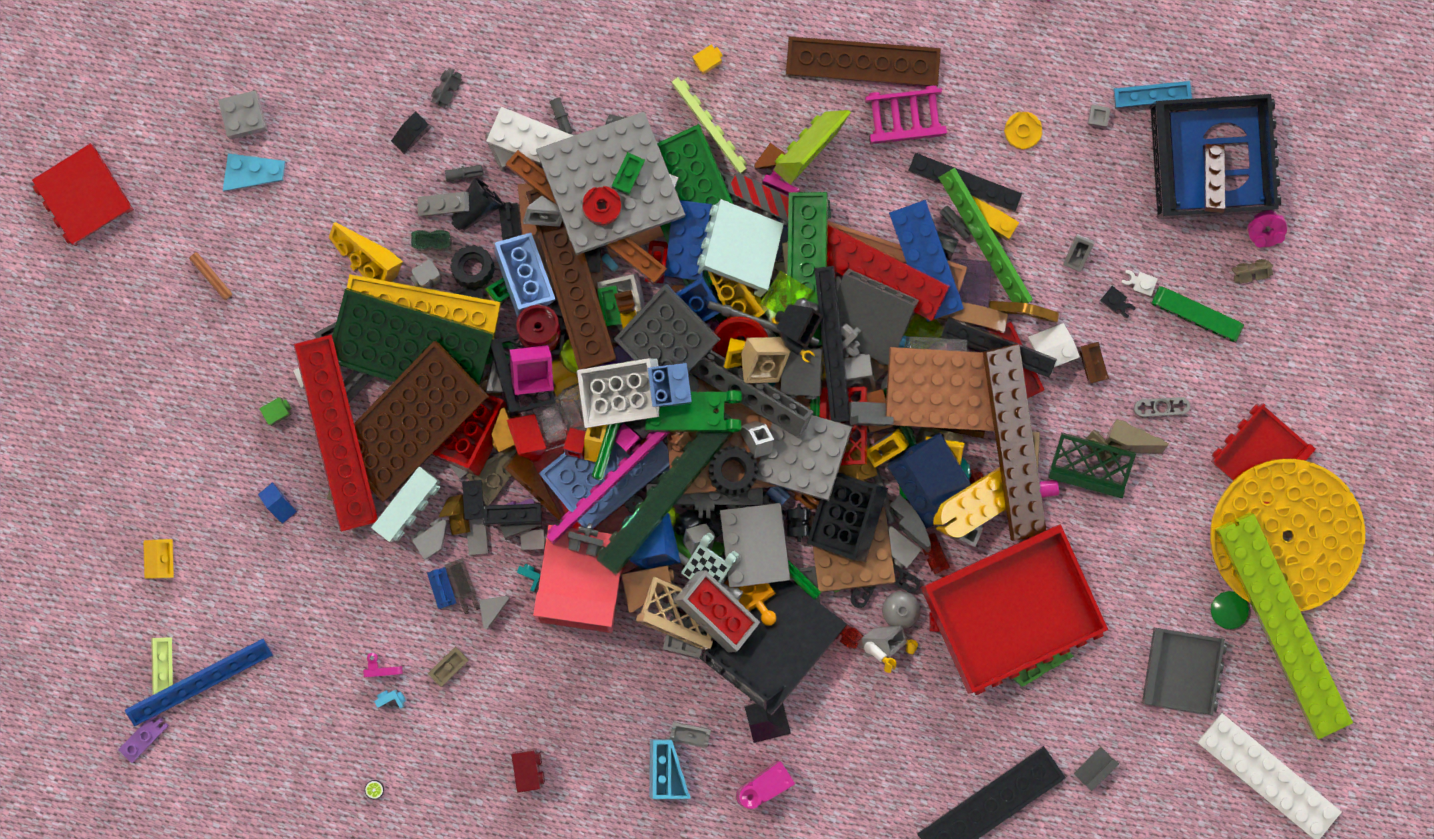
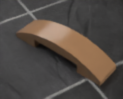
(980, 316)

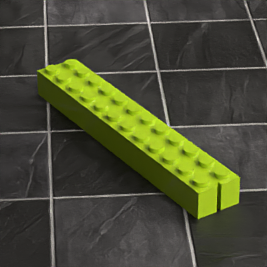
(1284, 625)

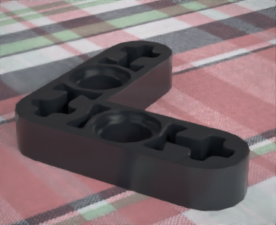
(904, 586)

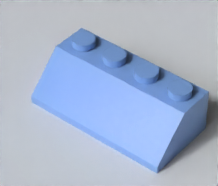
(523, 272)

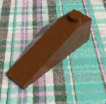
(527, 475)

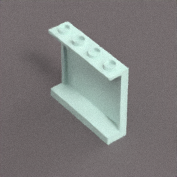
(740, 246)

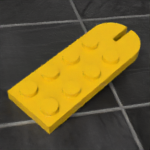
(971, 506)

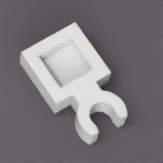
(1142, 283)

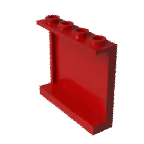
(81, 194)
(1257, 441)

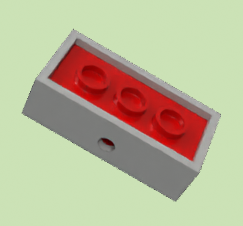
(716, 611)

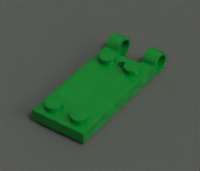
(697, 415)

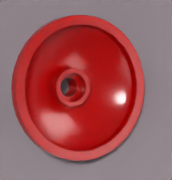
(733, 329)

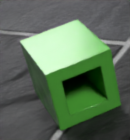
(276, 411)

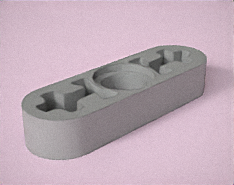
(1176, 411)

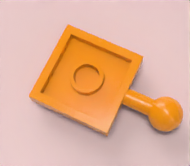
(754, 596)

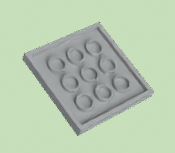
(807, 461)

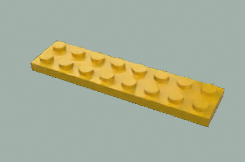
(460, 308)

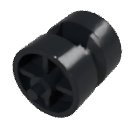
(799, 522)

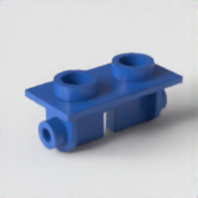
(441, 587)

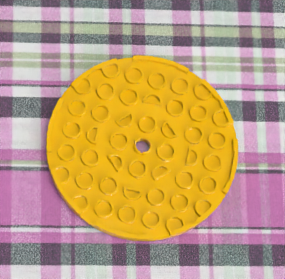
(1317, 511)

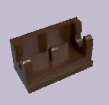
(1093, 363)

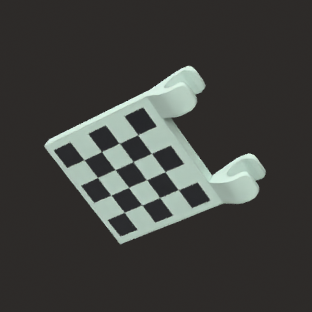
(707, 560)

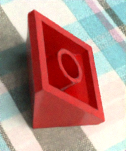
(527, 437)

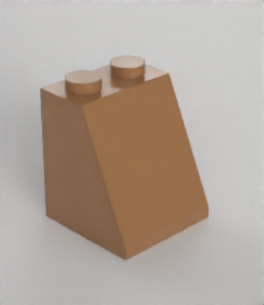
(638, 584)

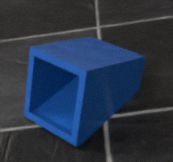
(659, 548)

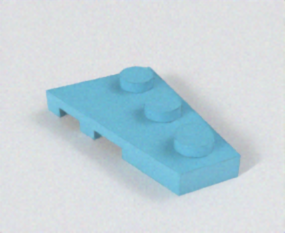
(251, 171)

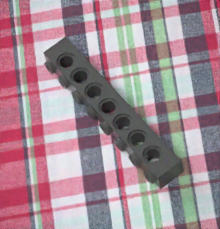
(757, 396)

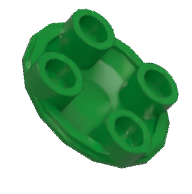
(1229, 610)

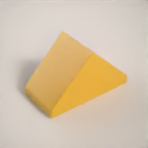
(734, 352)

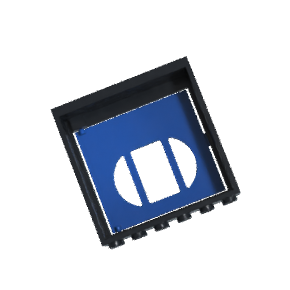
(1188, 157)

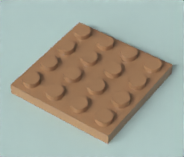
(841, 573)

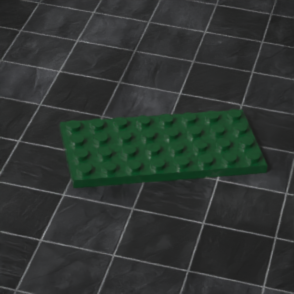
(388, 337)

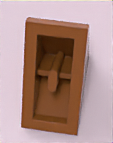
(768, 157)

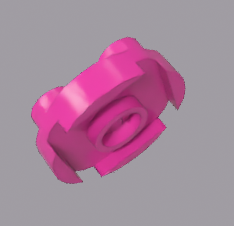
(1269, 238)

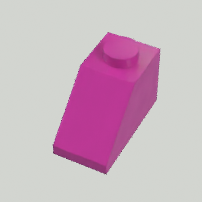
(627, 438)

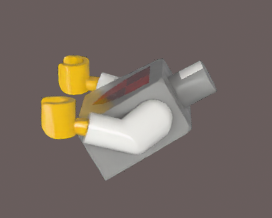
(884, 642)

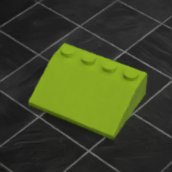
(810, 144)

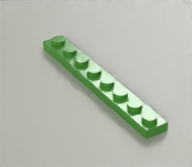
(985, 237)

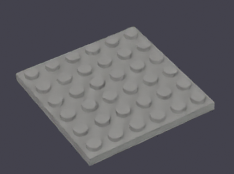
(593, 161)

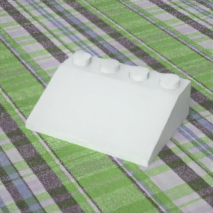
(616, 393)

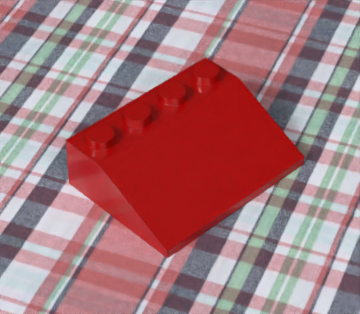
(472, 441)

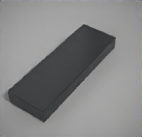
(512, 514)

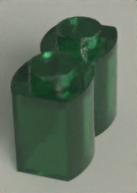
(424, 241)

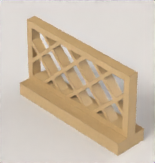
(669, 627)

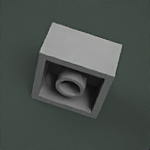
(242, 115)

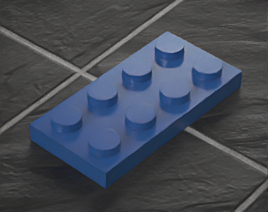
(686, 241)

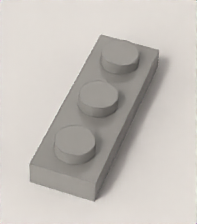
(443, 204)

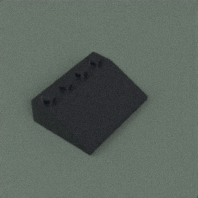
(848, 518)

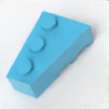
(665, 772)

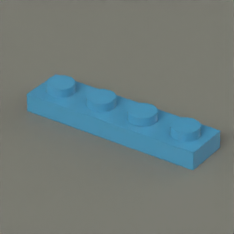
(1149, 94)

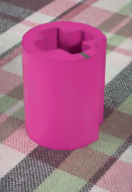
(1049, 488)

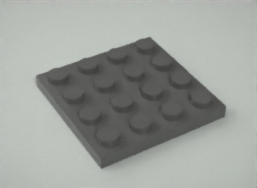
(667, 332)

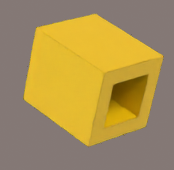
(707, 59)

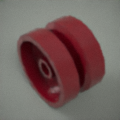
(538, 327)

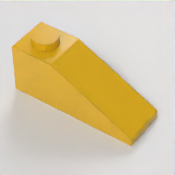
(998, 221)

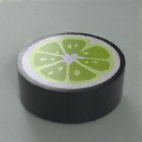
(374, 789)

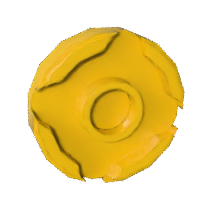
(1023, 130)

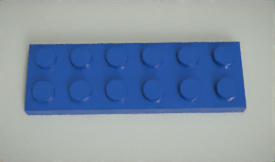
(924, 250)

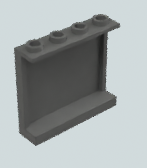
(876, 311)
(1184, 671)

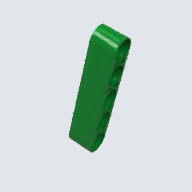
(1198, 313)

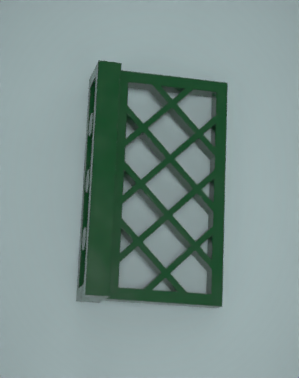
(1085, 480)

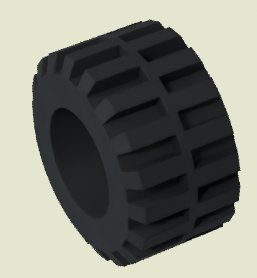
(735, 454)

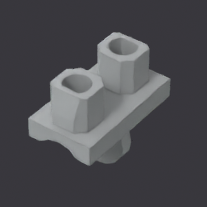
(849, 335)

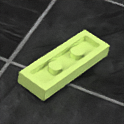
(161, 664)

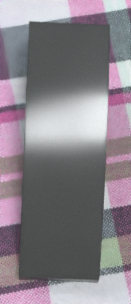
(910, 522)

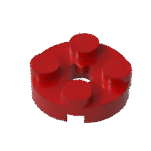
(603, 216)

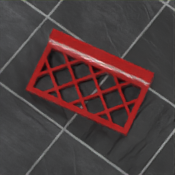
(825, 413)

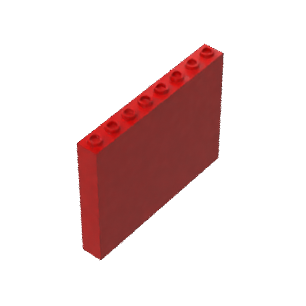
(1014, 610)

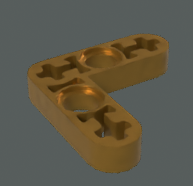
(1025, 309)

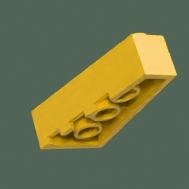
(737, 295)

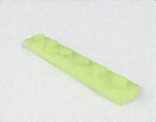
(705, 119)

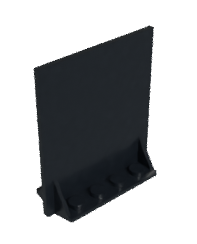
(779, 654)

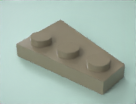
(493, 476)

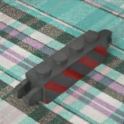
(757, 196)

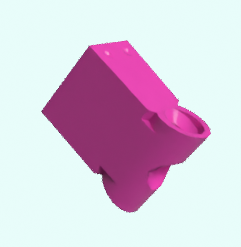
(764, 786)

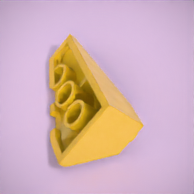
(365, 255)

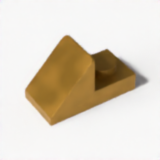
(455, 510)

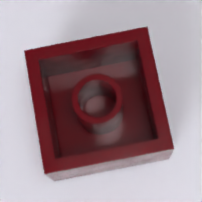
(527, 770)

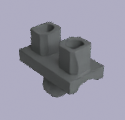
(593, 544)

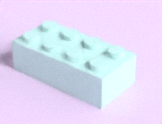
(406, 504)

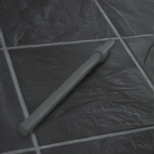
(727, 311)

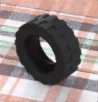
(479, 279)

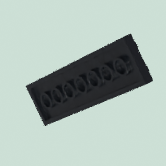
(997, 799)

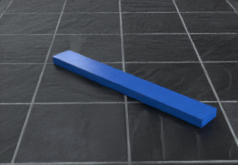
(198, 682)

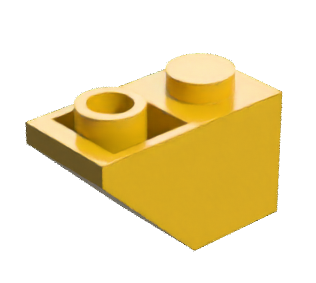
(593, 441)

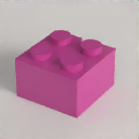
(531, 370)

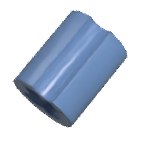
(778, 494)

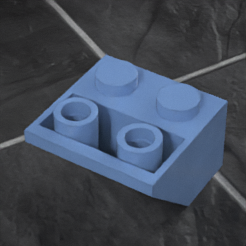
(669, 385)

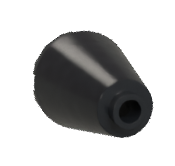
(481, 204)

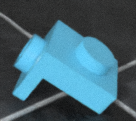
(386, 697)

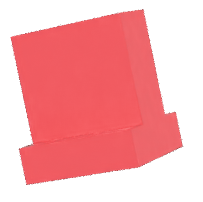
(576, 587)

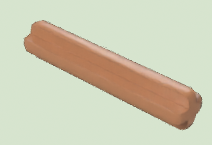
(210, 275)

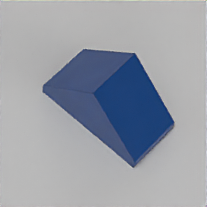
(277, 503)

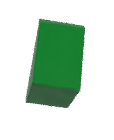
(498, 291)

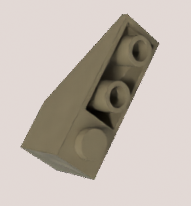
(1134, 439)

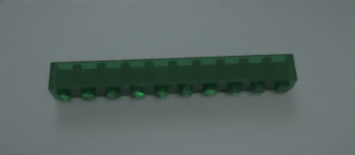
(661, 499)

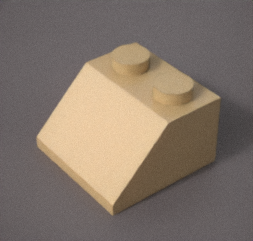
(764, 359)

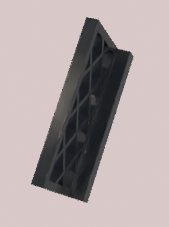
(505, 378)

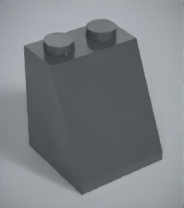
(804, 377)

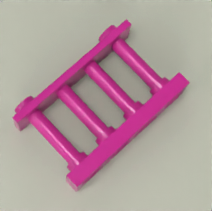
(916, 131)

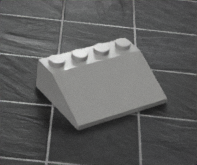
(759, 540)

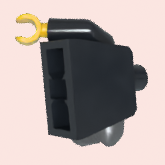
(799, 325)

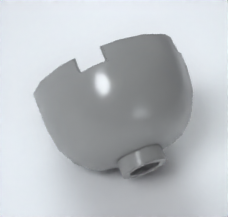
(901, 609)

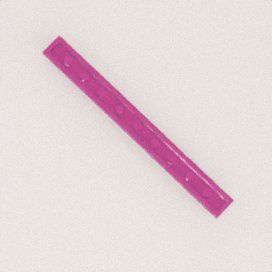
(600, 491)

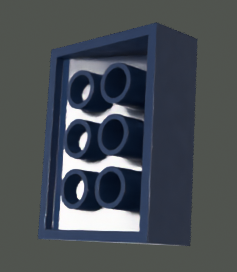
(928, 476)

